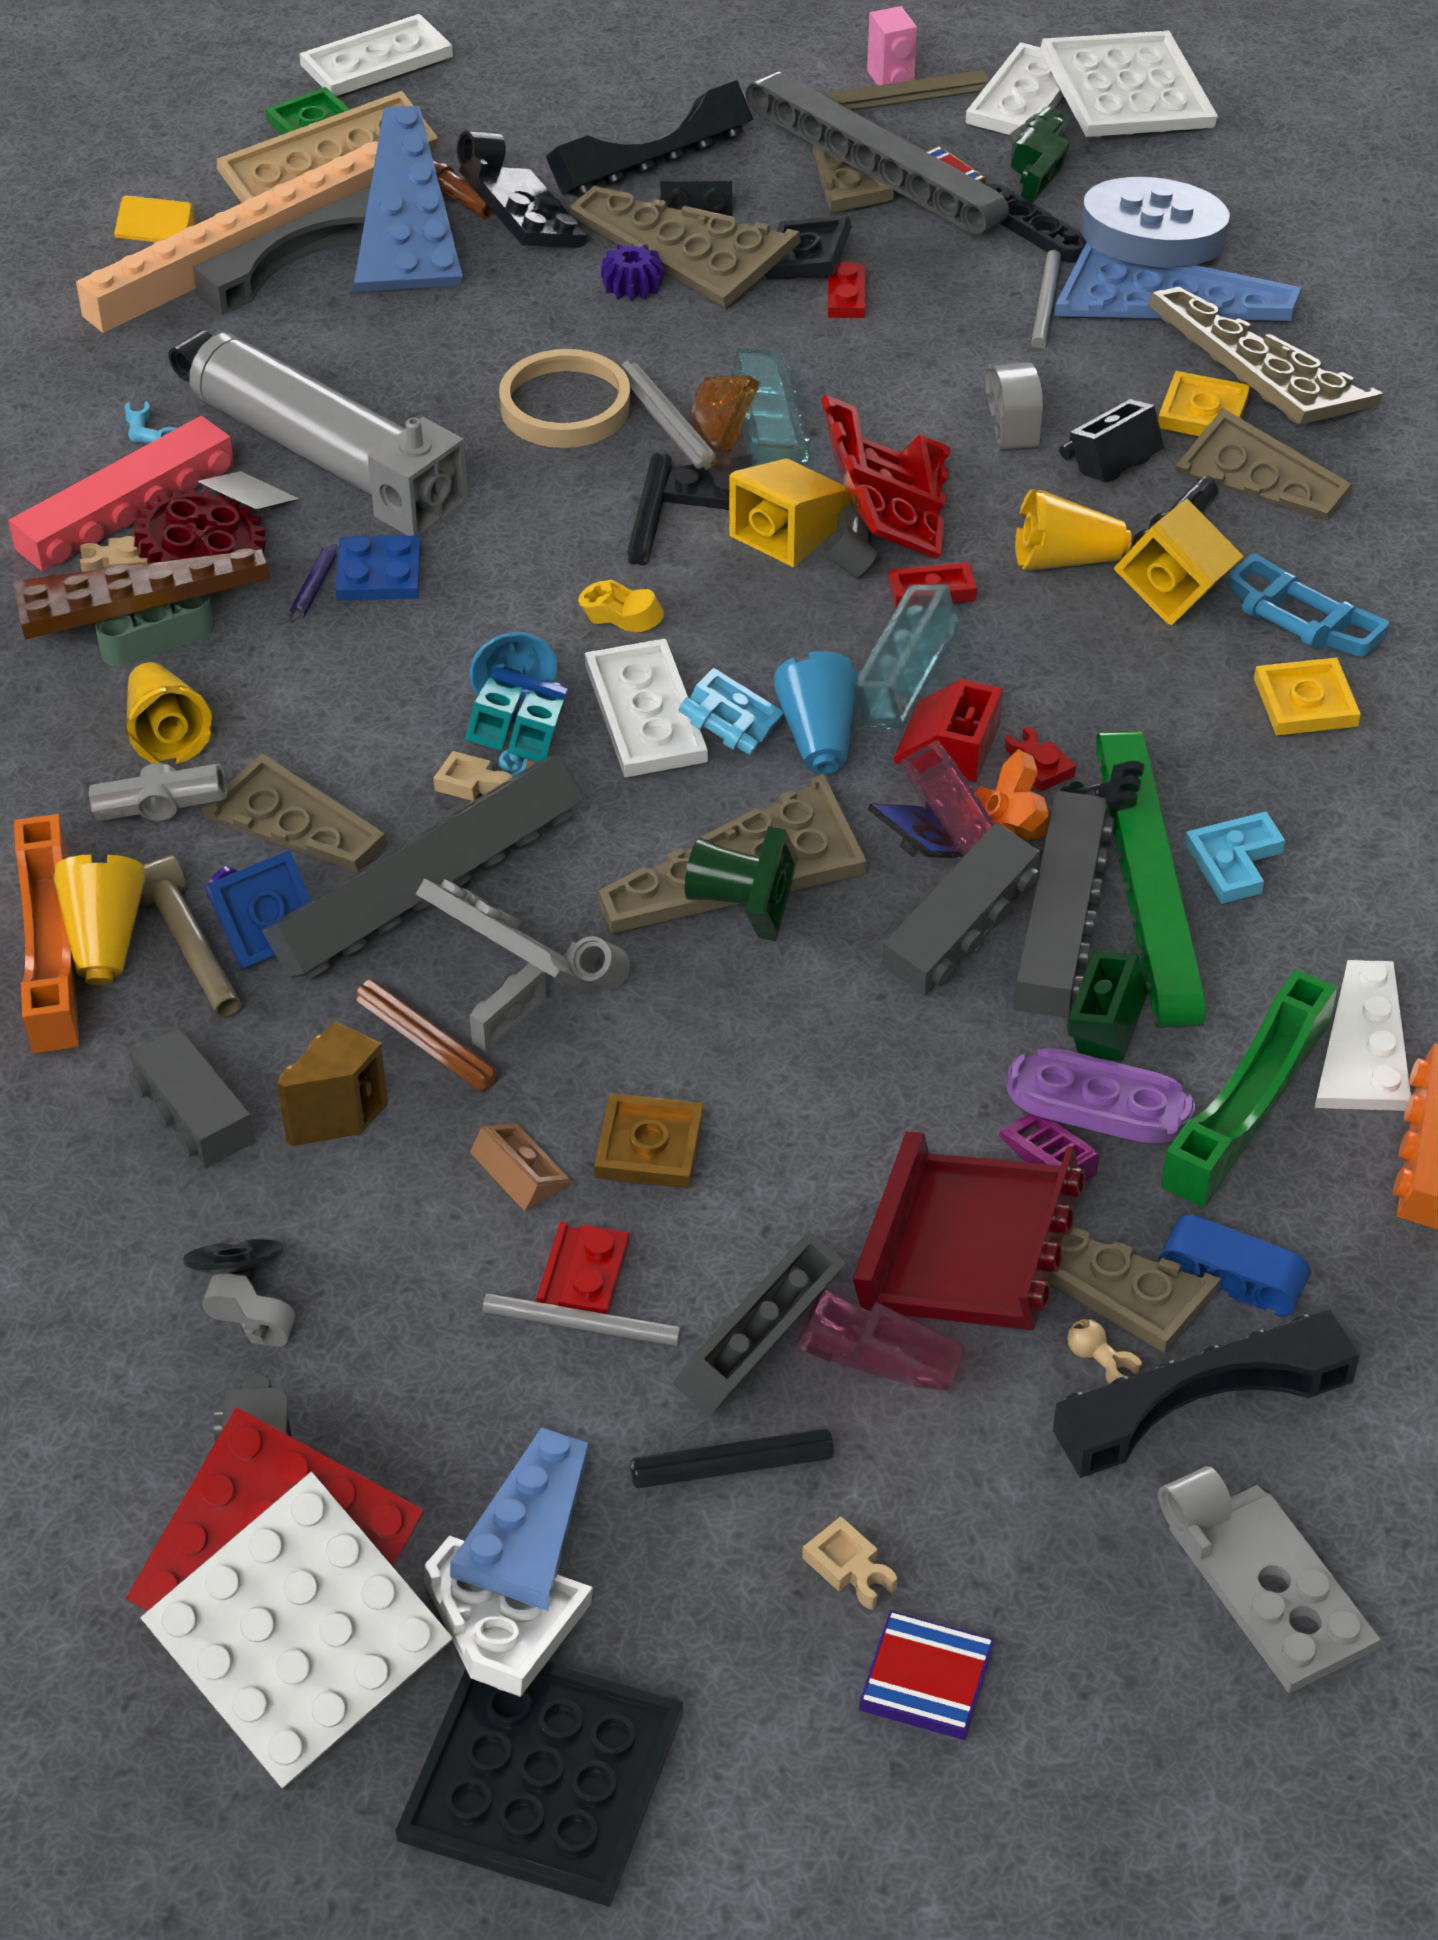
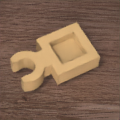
(118, 552)
(848, 1557)

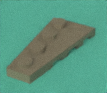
(1262, 467)
(294, 814)
(1132, 1291)

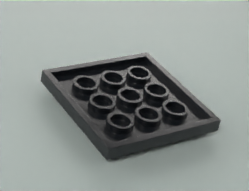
(543, 1779)

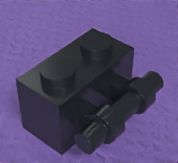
(1115, 440)

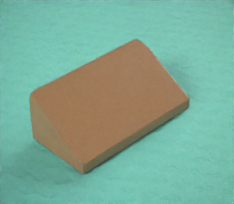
(518, 1164)

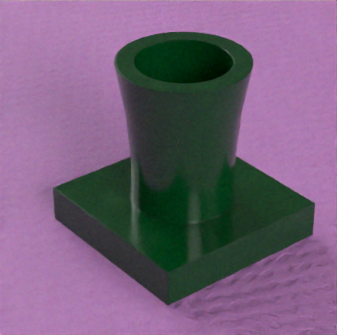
(745, 879)

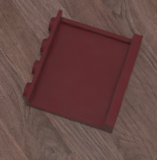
(968, 1236)

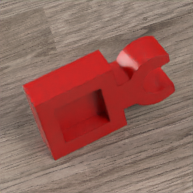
(1050, 761)

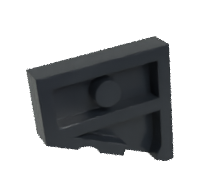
(701, 486)

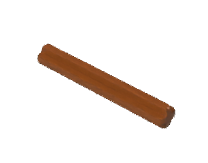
(427, 1035)

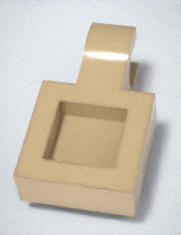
(467, 776)

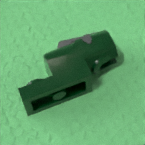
(1039, 150)

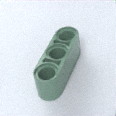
(154, 630)

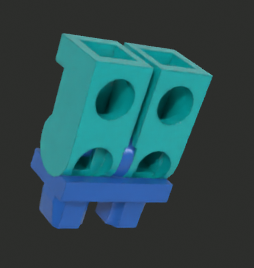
(521, 700)

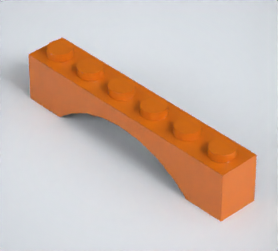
(49, 972)

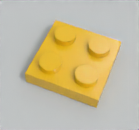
(1197, 400)
(1306, 696)

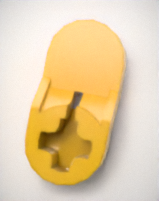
(619, 605)

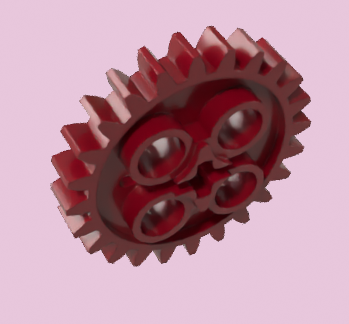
(195, 527)

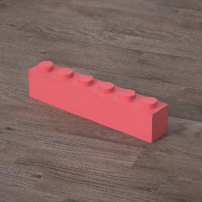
(113, 495)

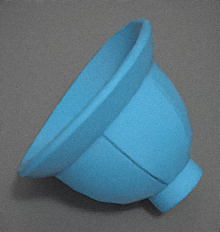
(516, 651)

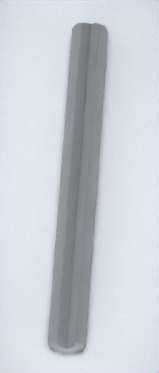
(668, 417)

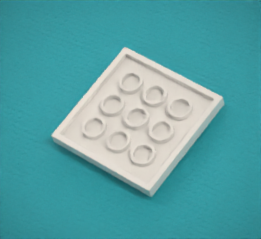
(1128, 83)
(297, 1629)

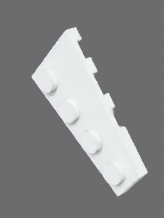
(1366, 1044)

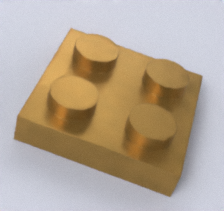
(649, 1140)

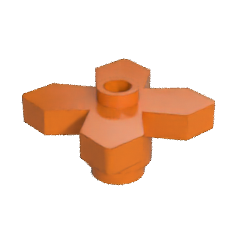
(1013, 802)

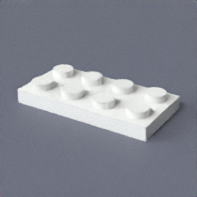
(376, 55)
(1015, 92)
(640, 705)

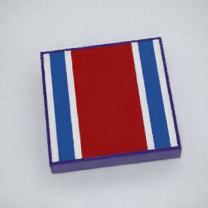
(927, 1675)

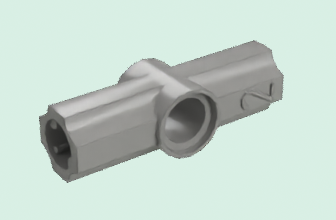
(158, 792)

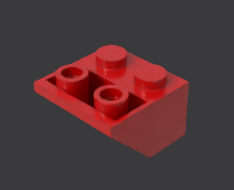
(961, 719)

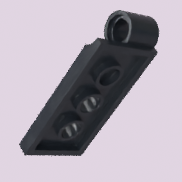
(516, 194)

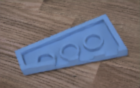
(524, 1528)

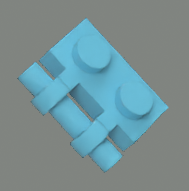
(745, 710)

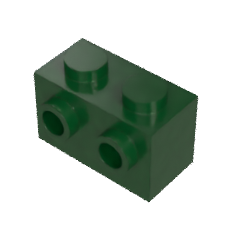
(1108, 1005)

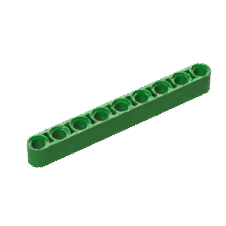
(1153, 890)

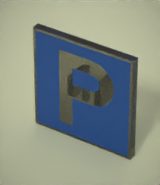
(917, 828)

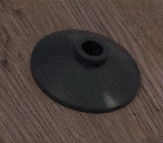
(233, 1258)

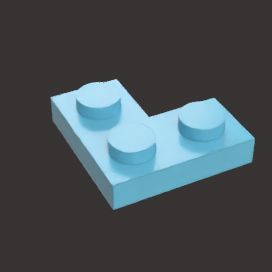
(1227, 852)

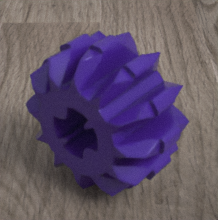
(632, 271)

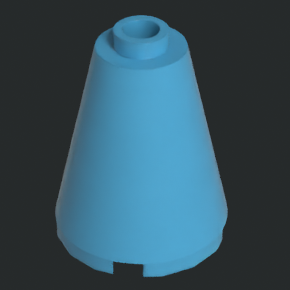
(818, 707)

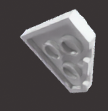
(496, 1635)

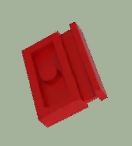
(584, 1267)

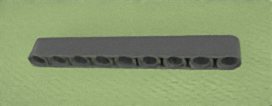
(877, 152)

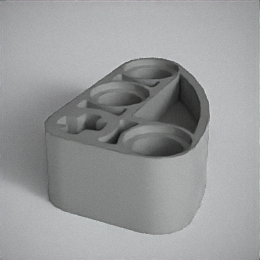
(1015, 403)

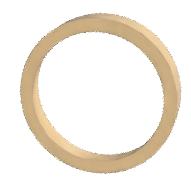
(564, 434)

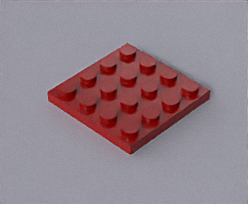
(242, 1479)

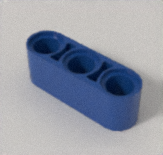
(1248, 1266)

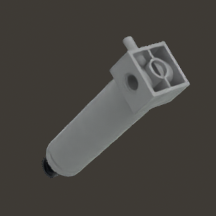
(409, 471)

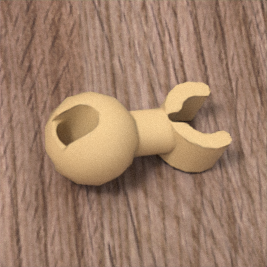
(1089, 1341)

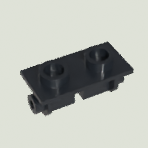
(703, 195)

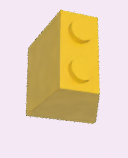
(784, 508)
(1178, 561)

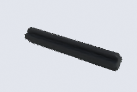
(649, 509)
(731, 1458)

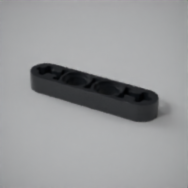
(1062, 236)

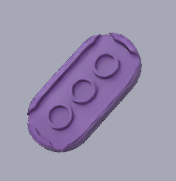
(1099, 1095)

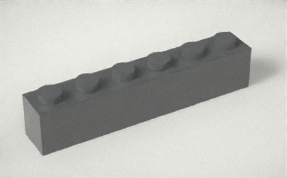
(1061, 905)

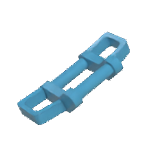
(1314, 634)

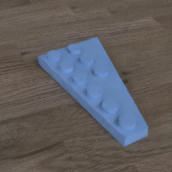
(406, 221)
(1123, 289)

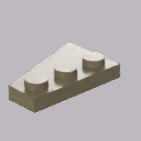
(847, 186)

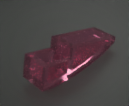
(879, 1343)

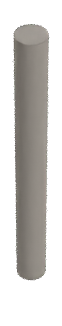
(1046, 299)
(582, 1319)

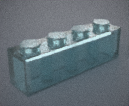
(772, 424)
(906, 656)

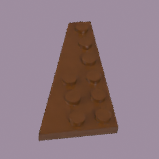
(97, 595)

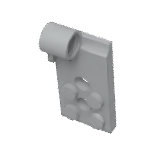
(573, 968)
(1252, 1537)

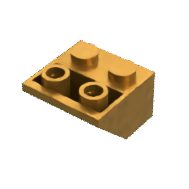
(333, 1087)

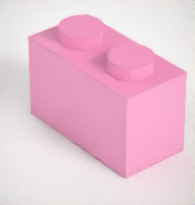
(891, 46)

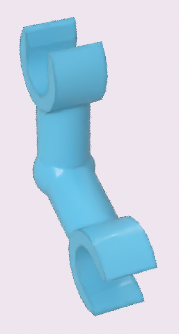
(137, 420)

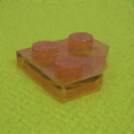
(722, 408)

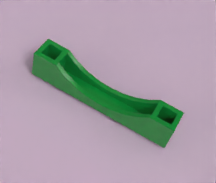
(1220, 1133)

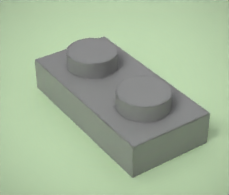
(507, 1006)

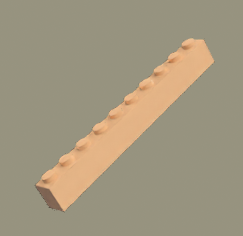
(166, 268)

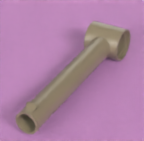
(164, 887)

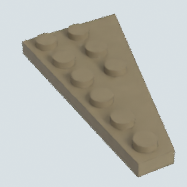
(694, 244)
(1268, 365)
(815, 828)

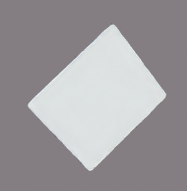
(248, 490)

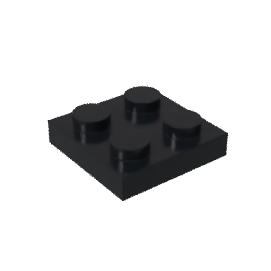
(819, 249)

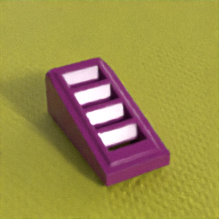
(1058, 1137)

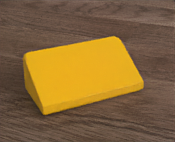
(152, 218)

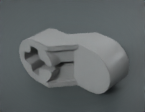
(262, 1318)

